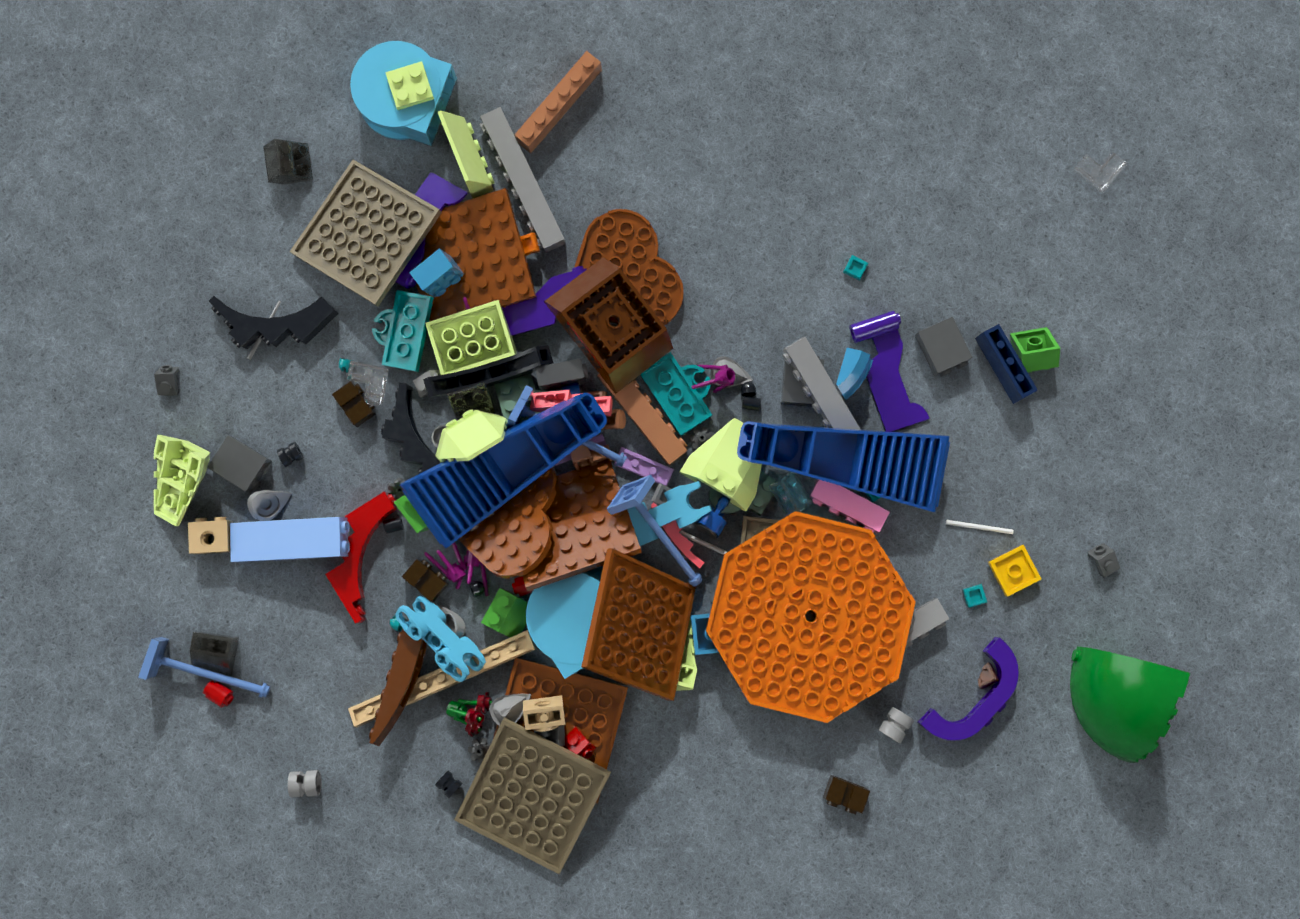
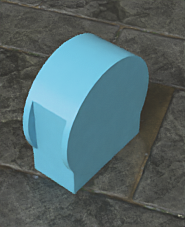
(375, 100)
(561, 618)

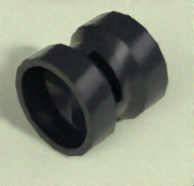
(290, 454)
(448, 784)

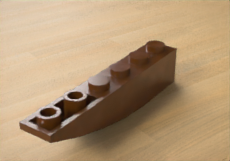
(400, 684)

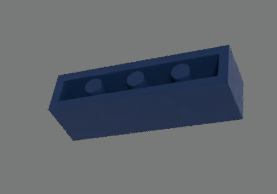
(1006, 364)

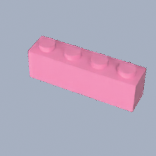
(849, 504)

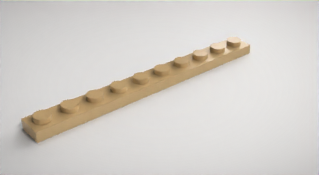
(439, 680)

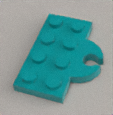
(404, 330)
(673, 392)

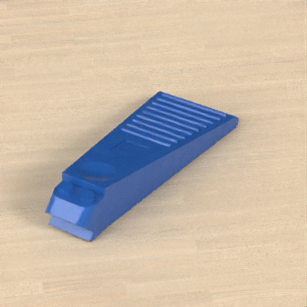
(880, 463)
(464, 493)

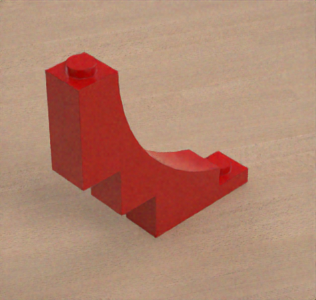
(347, 577)

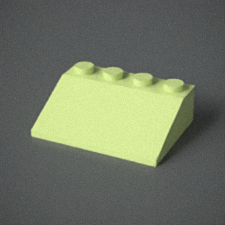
(467, 154)
(471, 338)

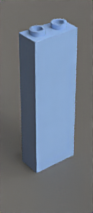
(289, 539)

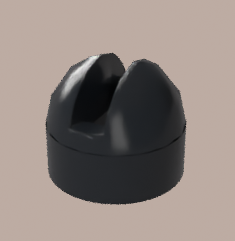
(748, 389)
(476, 588)

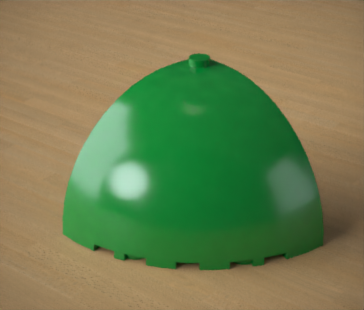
(1124, 700)

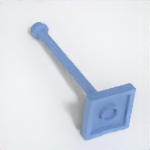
(522, 410)
(631, 496)
(155, 658)

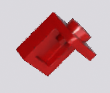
(579, 744)

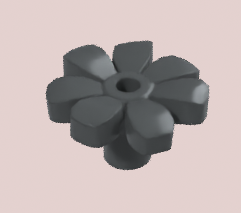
(700, 434)
(395, 488)
(478, 746)

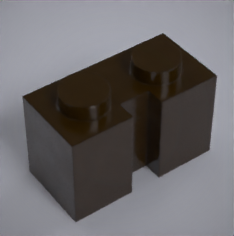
(353, 403)
(425, 579)
(846, 794)

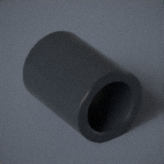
(751, 403)
(393, 525)

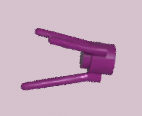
(724, 376)
(471, 561)
(454, 572)

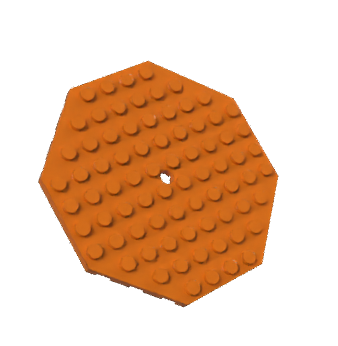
(802, 664)

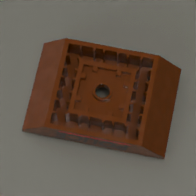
(617, 351)

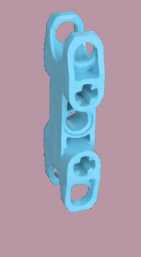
(674, 509)
(449, 648)

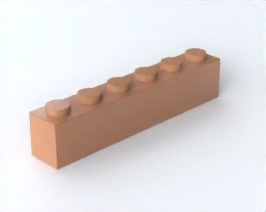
(558, 102)
(649, 421)

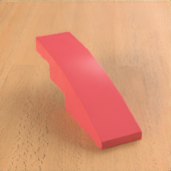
(544, 400)
(682, 543)

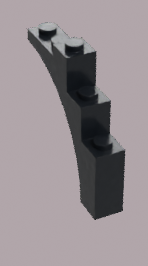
(302, 324)
(491, 373)
(404, 430)

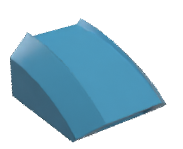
(853, 371)

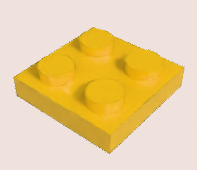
(1014, 570)

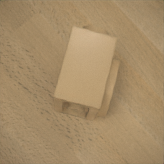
(200, 531)
(543, 713)

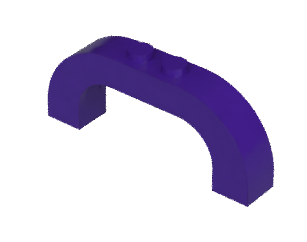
(991, 702)

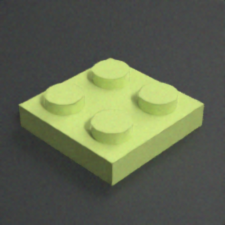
(409, 85)

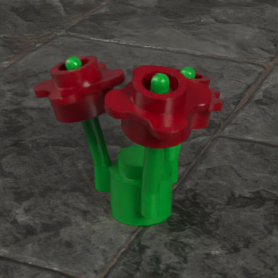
(473, 716)

